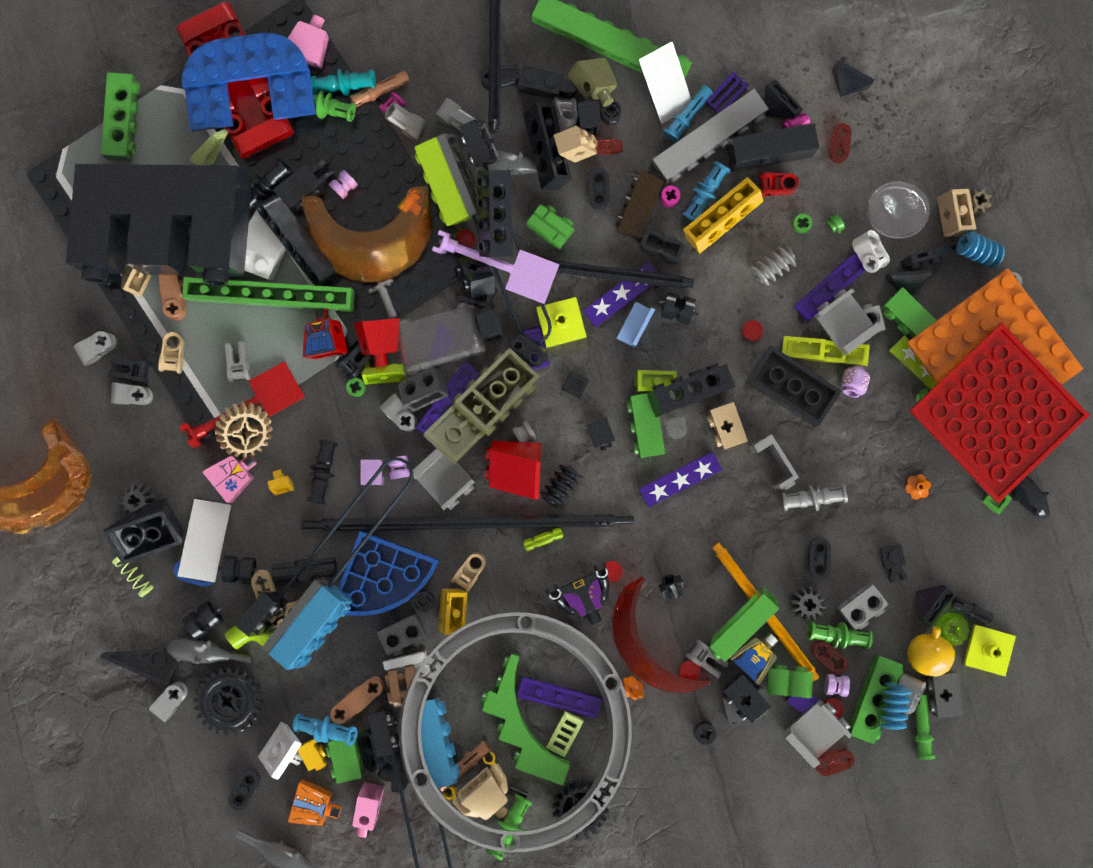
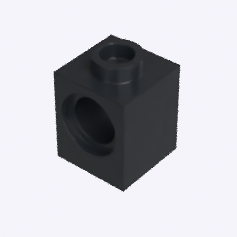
(601, 434)

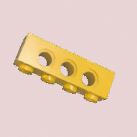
(723, 215)

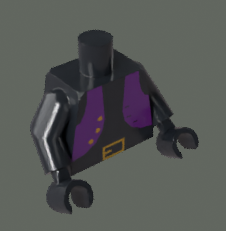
(584, 595)

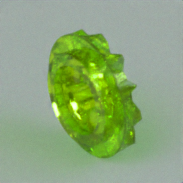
(956, 620)

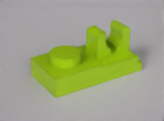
(383, 374)
(647, 379)

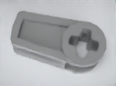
(242, 368)
(701, 653)

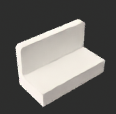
(402, 661)

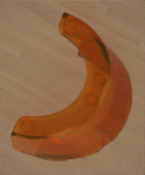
(377, 253)
(52, 490)

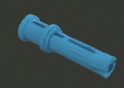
(680, 120)

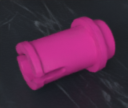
(802, 119)

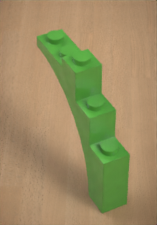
(533, 756)

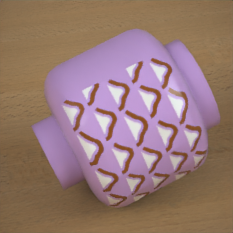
(855, 381)

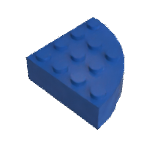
(384, 575)

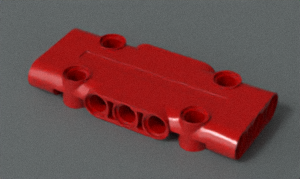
(247, 97)

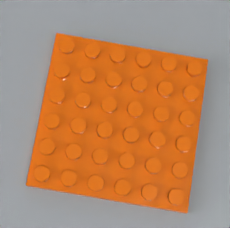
(969, 322)

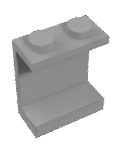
(846, 322)
(770, 442)
(443, 479)
(816, 731)

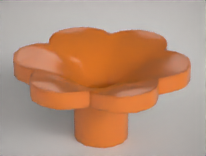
(913, 486)
(633, 687)

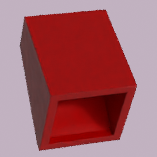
(514, 467)

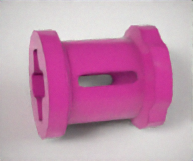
(393, 99)
(673, 202)

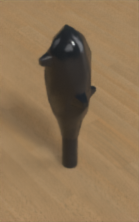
(1032, 498)

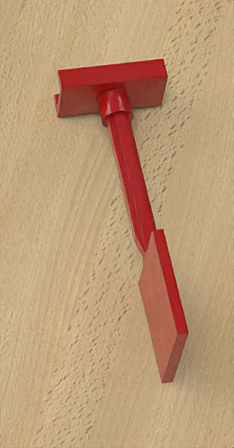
(272, 389)

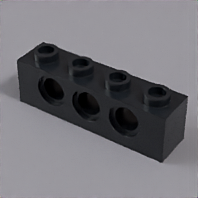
(541, 127)
(501, 221)
(720, 382)

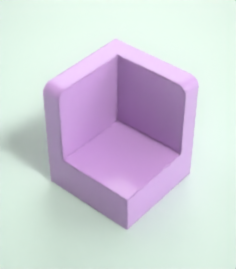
(368, 469)

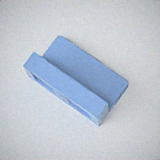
(635, 324)

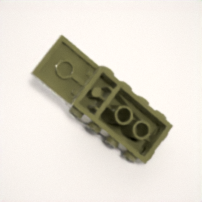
(482, 405)

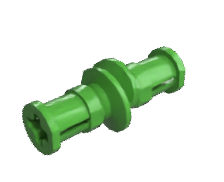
(332, 107)
(839, 634)
(513, 819)

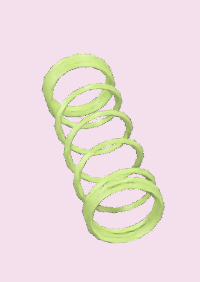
(141, 593)

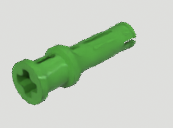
(923, 737)

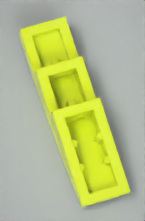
(823, 351)

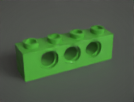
(116, 86)
(872, 687)

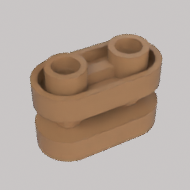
(394, 680)

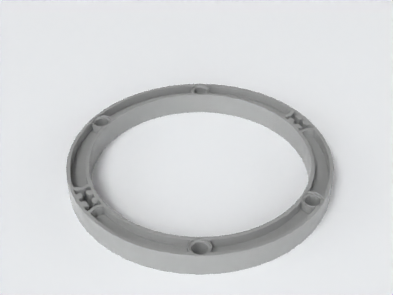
(616, 752)

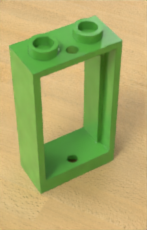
(743, 624)

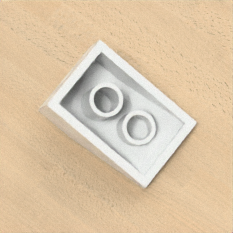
(263, 249)

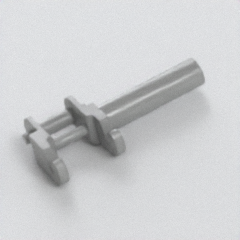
(385, 297)

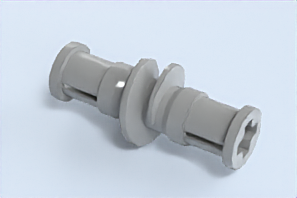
(814, 497)

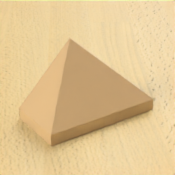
(134, 281)

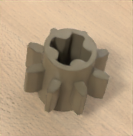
(983, 200)

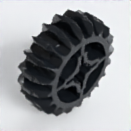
(571, 792)

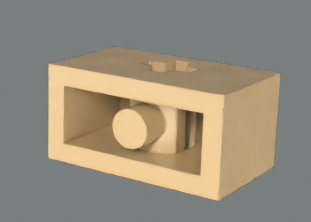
(575, 144)
(956, 212)
(736, 433)

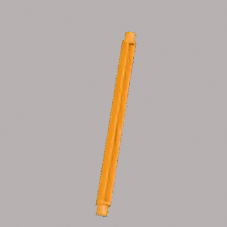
(773, 622)

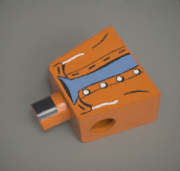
(312, 805)

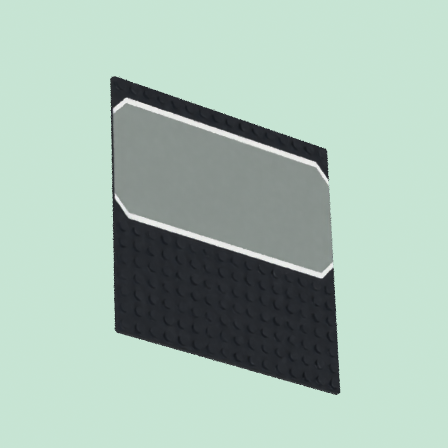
(272, 334)

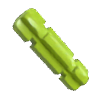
(543, 539)

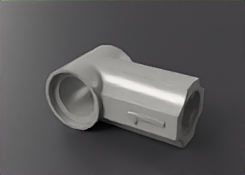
(451, 114)
(409, 123)

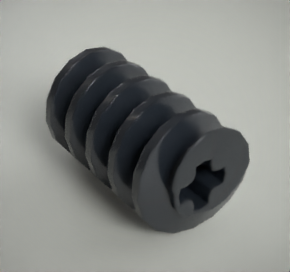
(560, 486)

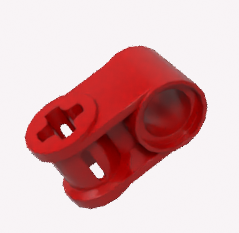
(776, 185)

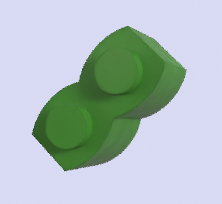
(790, 682)

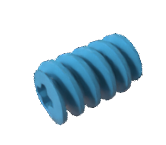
(980, 249)
(896, 707)

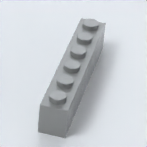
(710, 136)

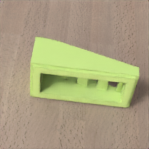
(209, 150)
(572, 718)

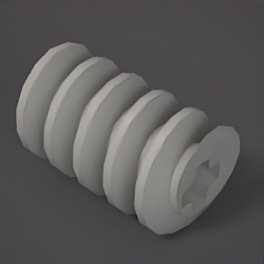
(773, 264)

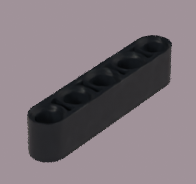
(296, 240)

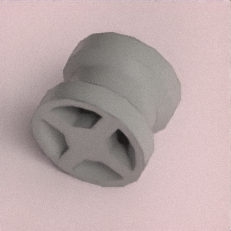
(524, 432)

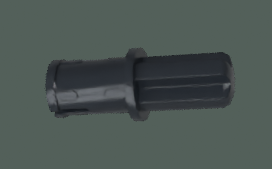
(972, 611)

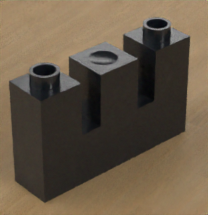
(159, 208)

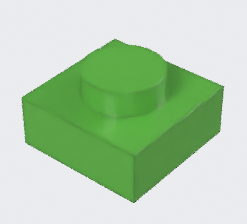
(996, 507)

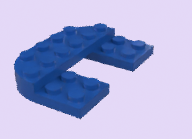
(241, 59)

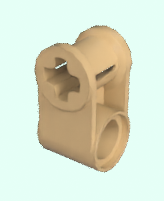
(172, 355)
(468, 572)

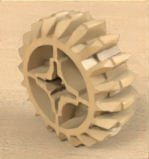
(260, 430)

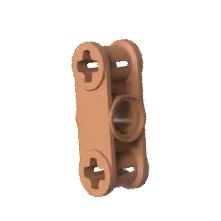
(171, 295)
(357, 700)

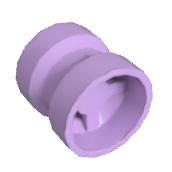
(343, 184)
(401, 473)
(837, 685)

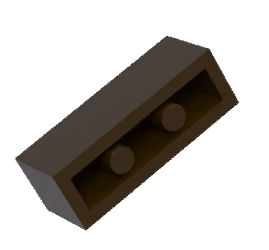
(639, 205)

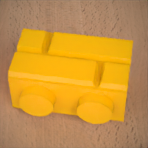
(452, 610)

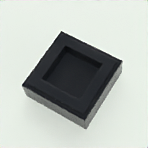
(575, 384)

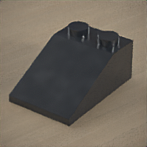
(145, 532)

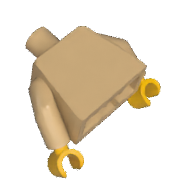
(483, 794)

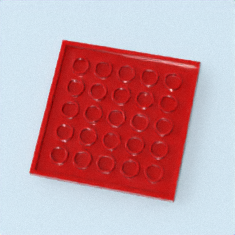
(999, 412)

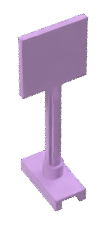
(529, 275)

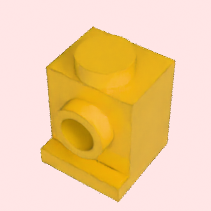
(313, 755)

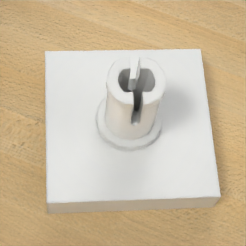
(280, 751)

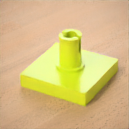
(565, 322)
(989, 650)

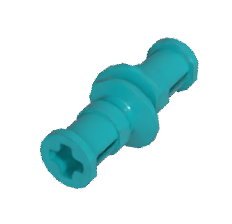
(344, 82)

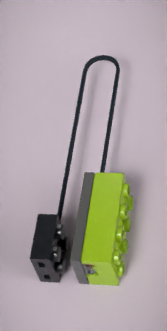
(454, 184)

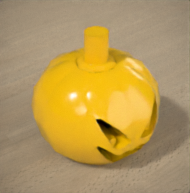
(931, 653)

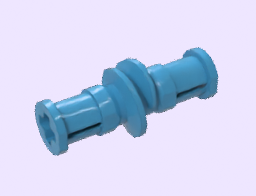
(706, 191)
(324, 730)

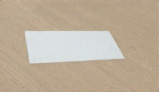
(666, 82)
(204, 540)

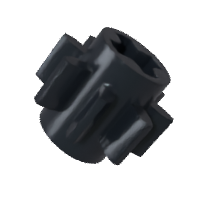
(672, 586)

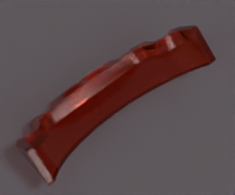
(633, 651)

